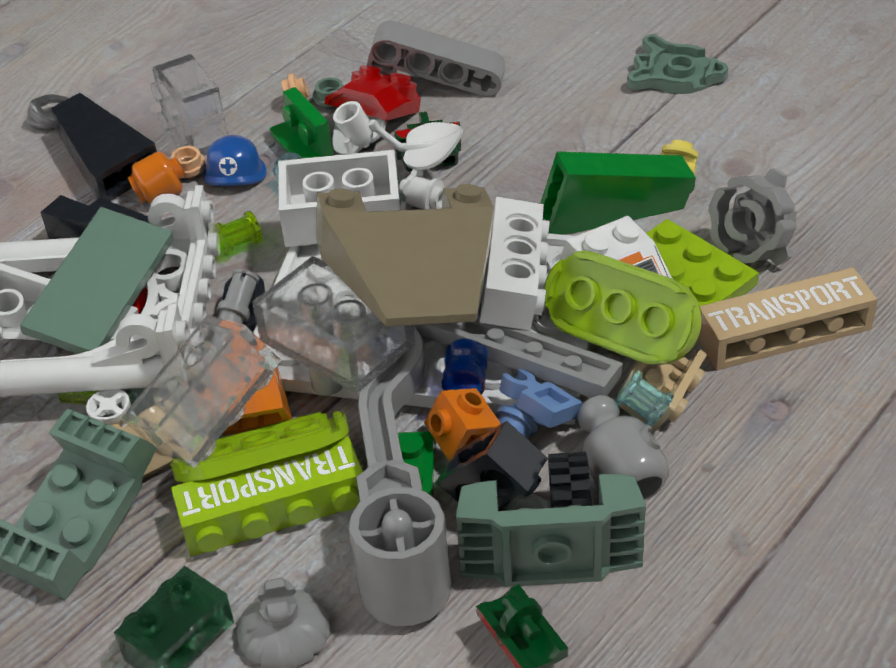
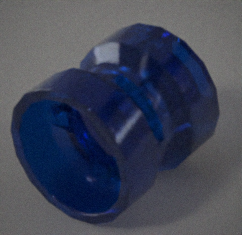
(465, 365)

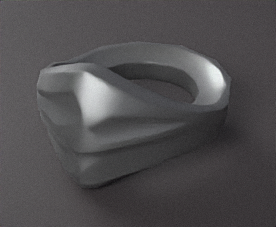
(37, 117)

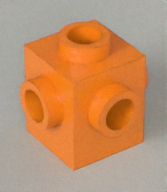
(459, 419)

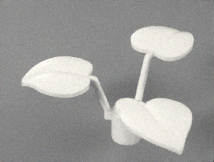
(424, 145)

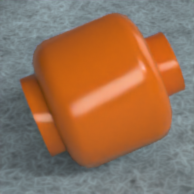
(156, 176)

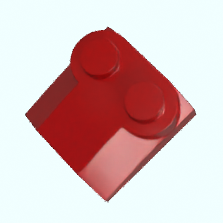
(378, 93)

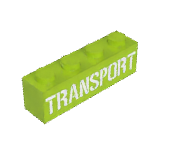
(268, 497)

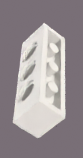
(515, 265)

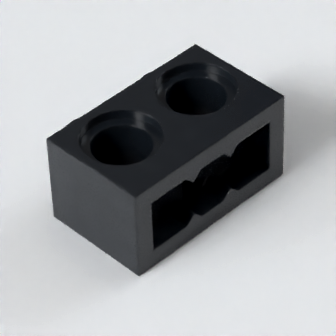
(496, 456)

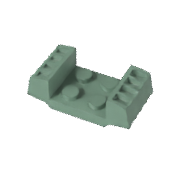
(75, 505)
(551, 543)

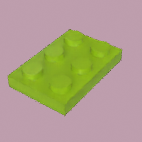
(701, 266)

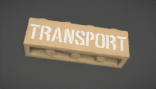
(786, 318)

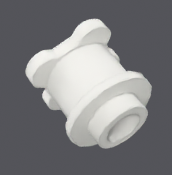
(421, 192)

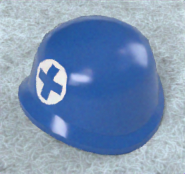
(233, 162)

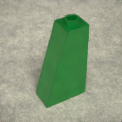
(603, 187)

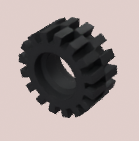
(569, 479)

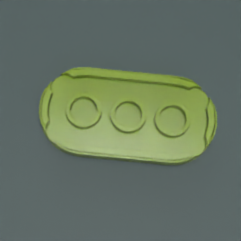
(623, 308)
(265, 445)

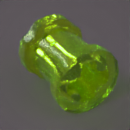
(238, 232)

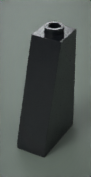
(100, 145)

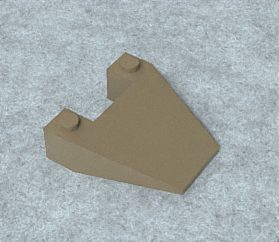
(410, 262)

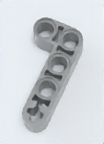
(475, 67)

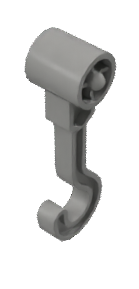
(396, 526)

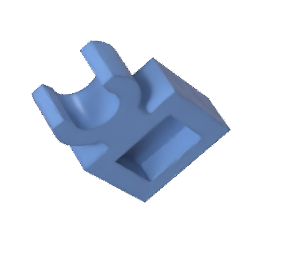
(543, 401)

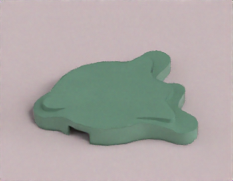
(674, 67)

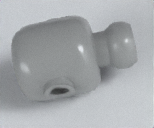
(621, 446)

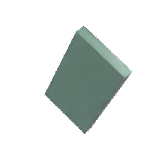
(97, 282)

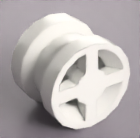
(108, 406)

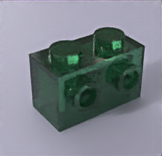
(175, 623)

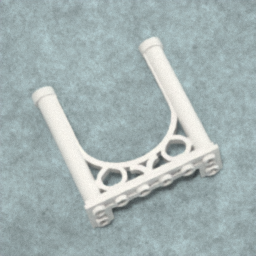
(144, 339)

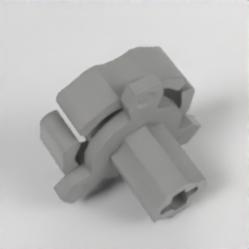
(759, 218)

